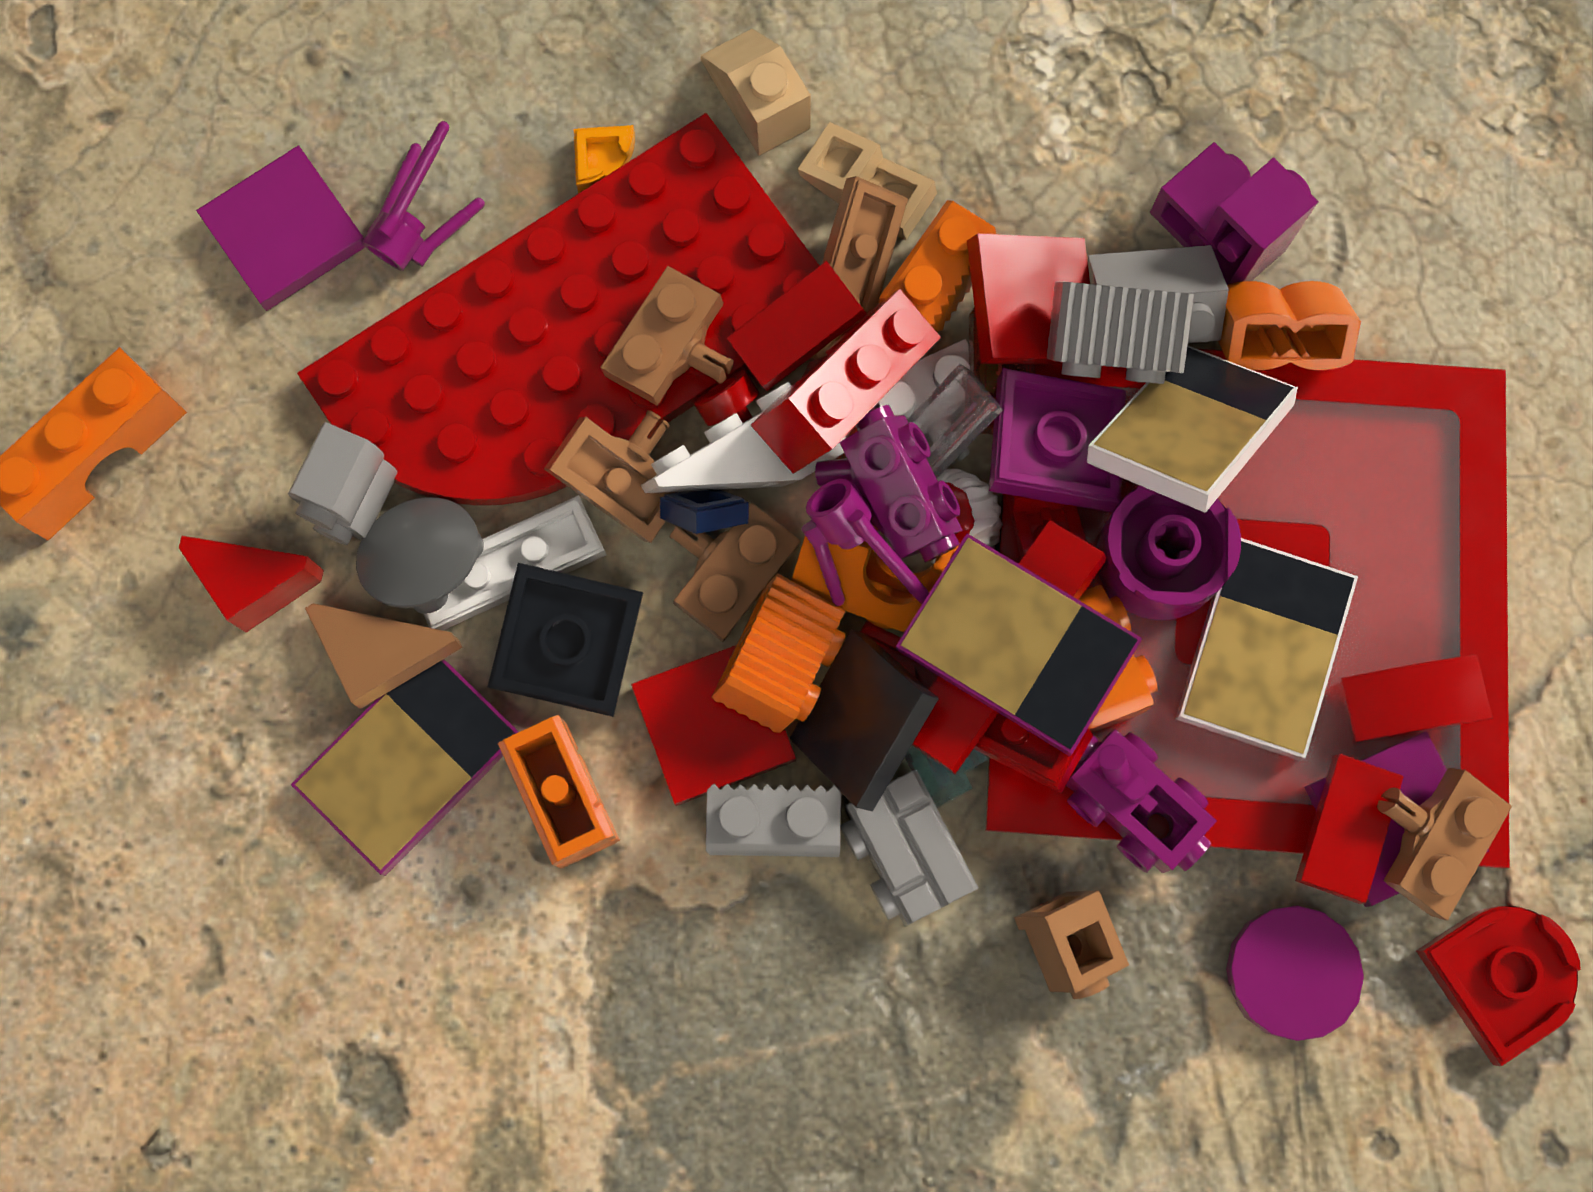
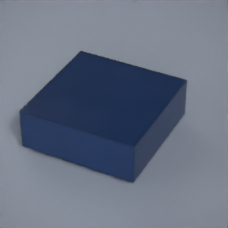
(704, 510)

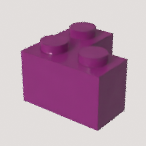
(1236, 213)

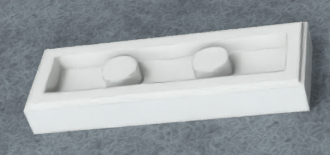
(551, 540)

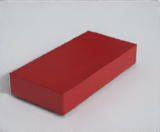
(796, 326)
(1348, 830)

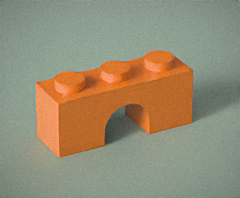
(50, 463)
(867, 583)

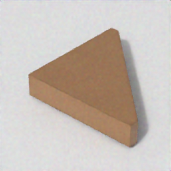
(377, 652)

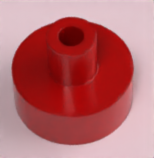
(727, 399)

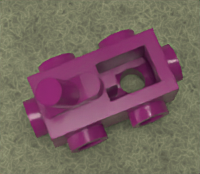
(893, 474)
(1125, 788)

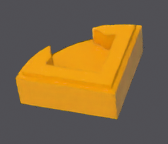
(601, 152)

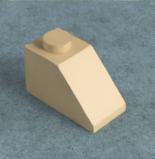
(760, 89)

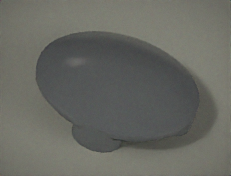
(418, 554)

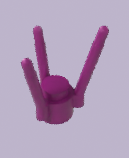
(397, 233)
(846, 519)

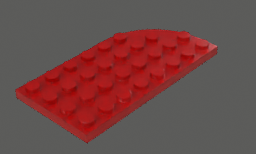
(507, 353)

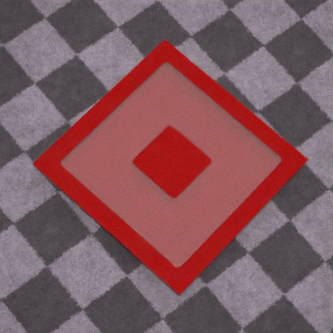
(1370, 475)

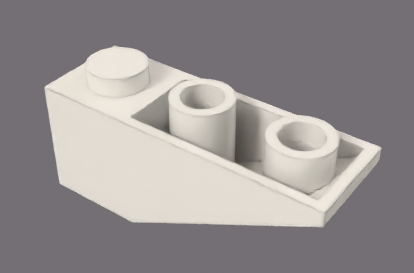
(731, 460)

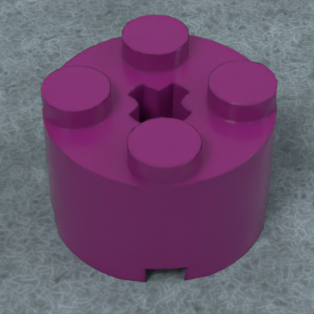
(1141, 573)

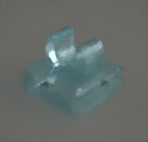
(941, 783)

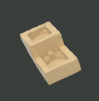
(844, 154)

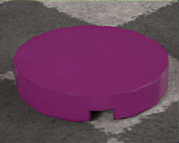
(1295, 973)

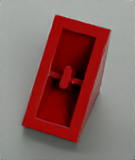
(248, 580)

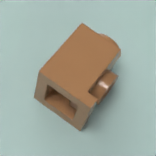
(1092, 948)

